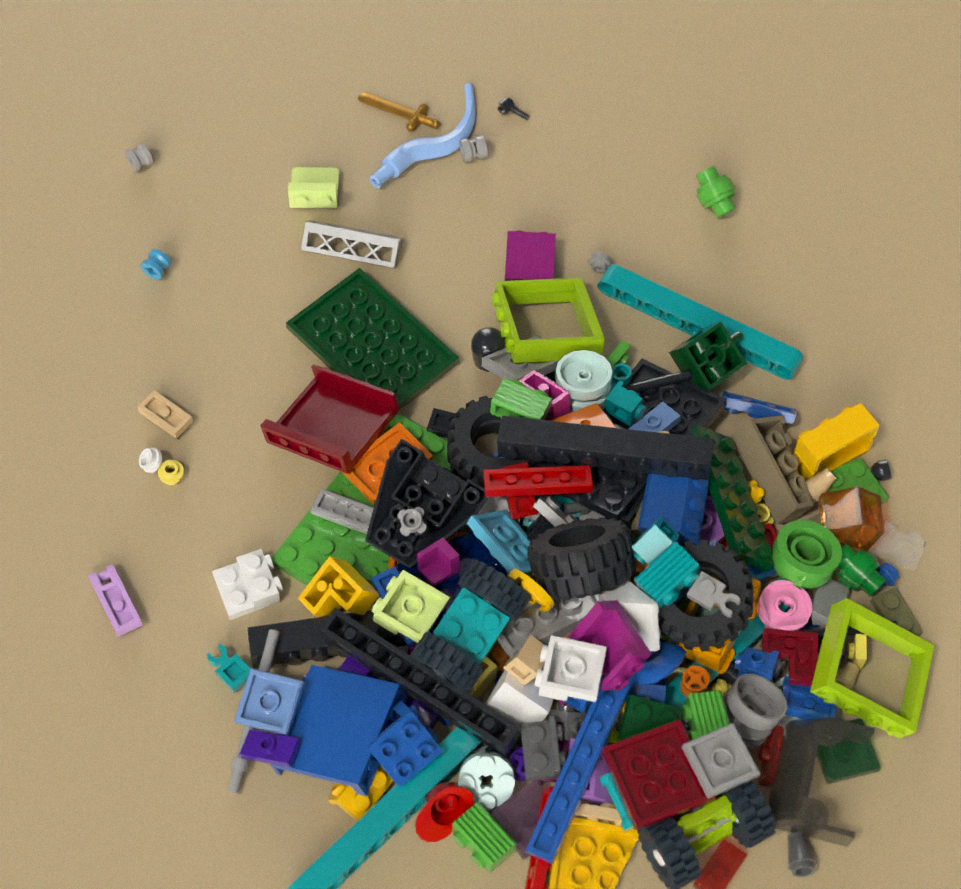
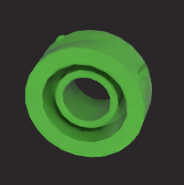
(809, 541)

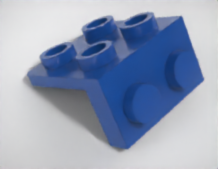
(405, 745)

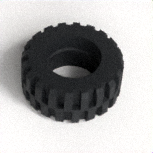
(463, 431)
(582, 557)
(716, 627)

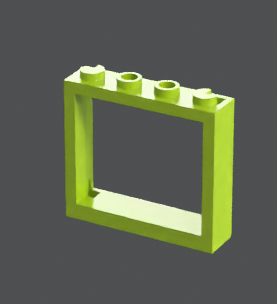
(546, 291)
(917, 649)

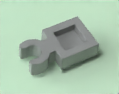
(710, 592)

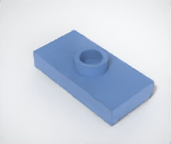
(659, 419)

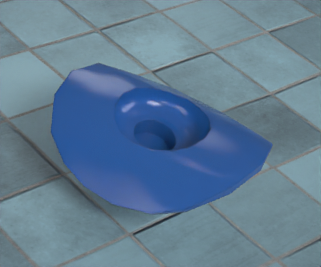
(660, 663)

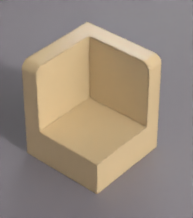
(527, 661)

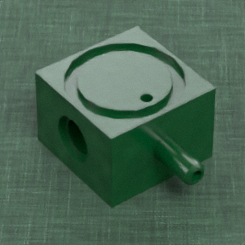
(709, 355)

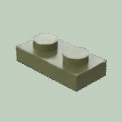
(892, 607)

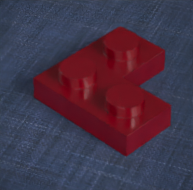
(798, 648)

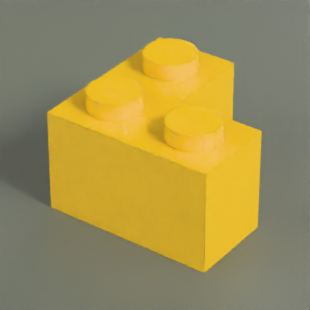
(338, 586)

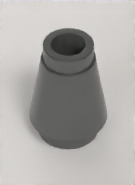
(800, 856)

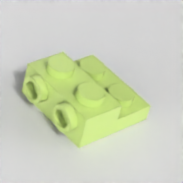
(409, 606)

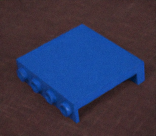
(336, 724)

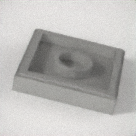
(720, 760)

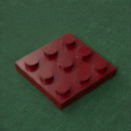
(654, 775)

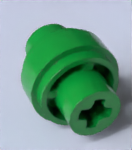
(859, 570)

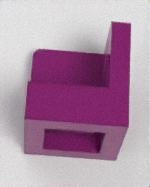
(438, 562)

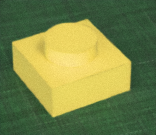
(857, 650)

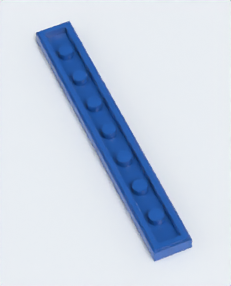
(577, 773)

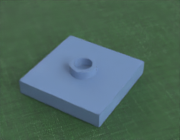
(269, 702)

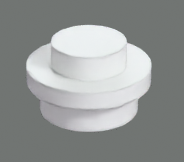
(150, 460)

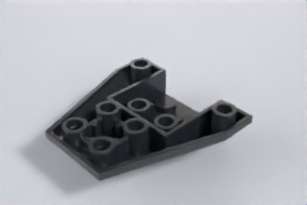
(415, 482)

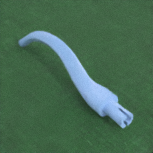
(426, 147)

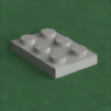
(501, 365)

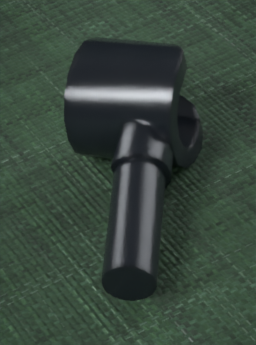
(508, 105)

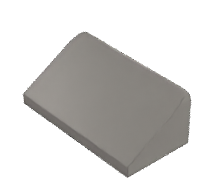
(825, 597)

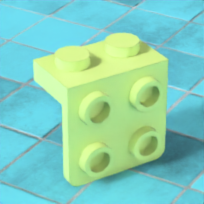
(313, 187)

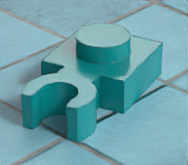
(231, 671)

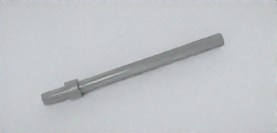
(239, 764)

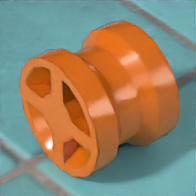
(694, 676)

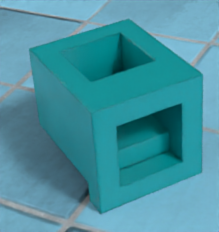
(624, 404)

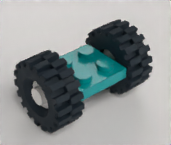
(471, 625)

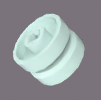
(585, 377)

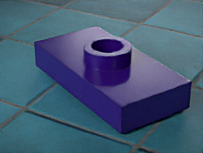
(270, 748)

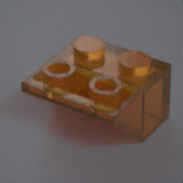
(853, 516)

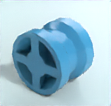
(155, 264)

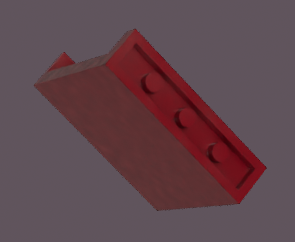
(333, 420)

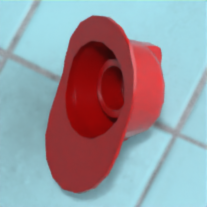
(444, 805)

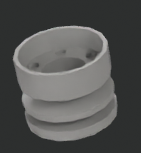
(754, 708)

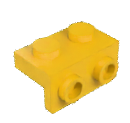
(359, 805)

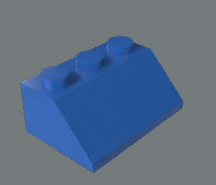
(678, 502)

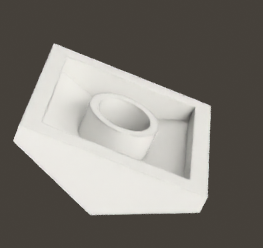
(518, 701)

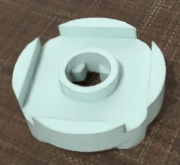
(487, 764)

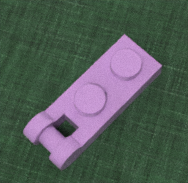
(115, 601)

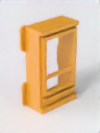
(716, 658)

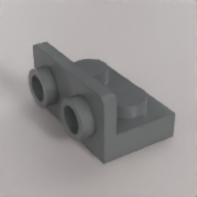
(541, 750)

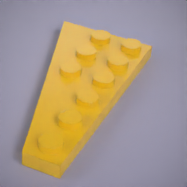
(591, 856)

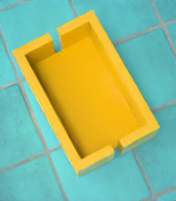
(836, 441)

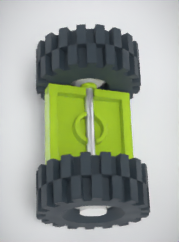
(674, 845)

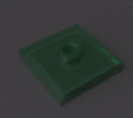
(847, 759)

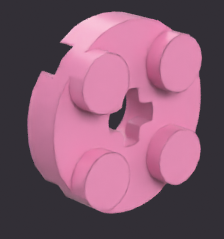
(792, 596)

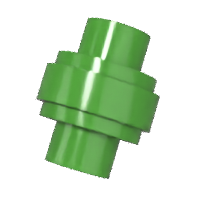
(715, 191)

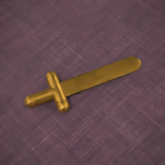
(414, 116)

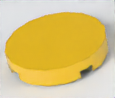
(536, 592)

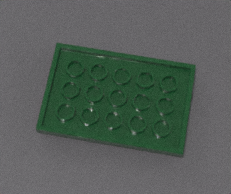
(372, 338)

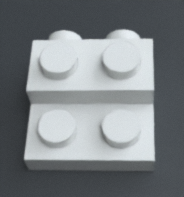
(248, 584)
(570, 669)

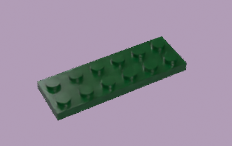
(735, 503)

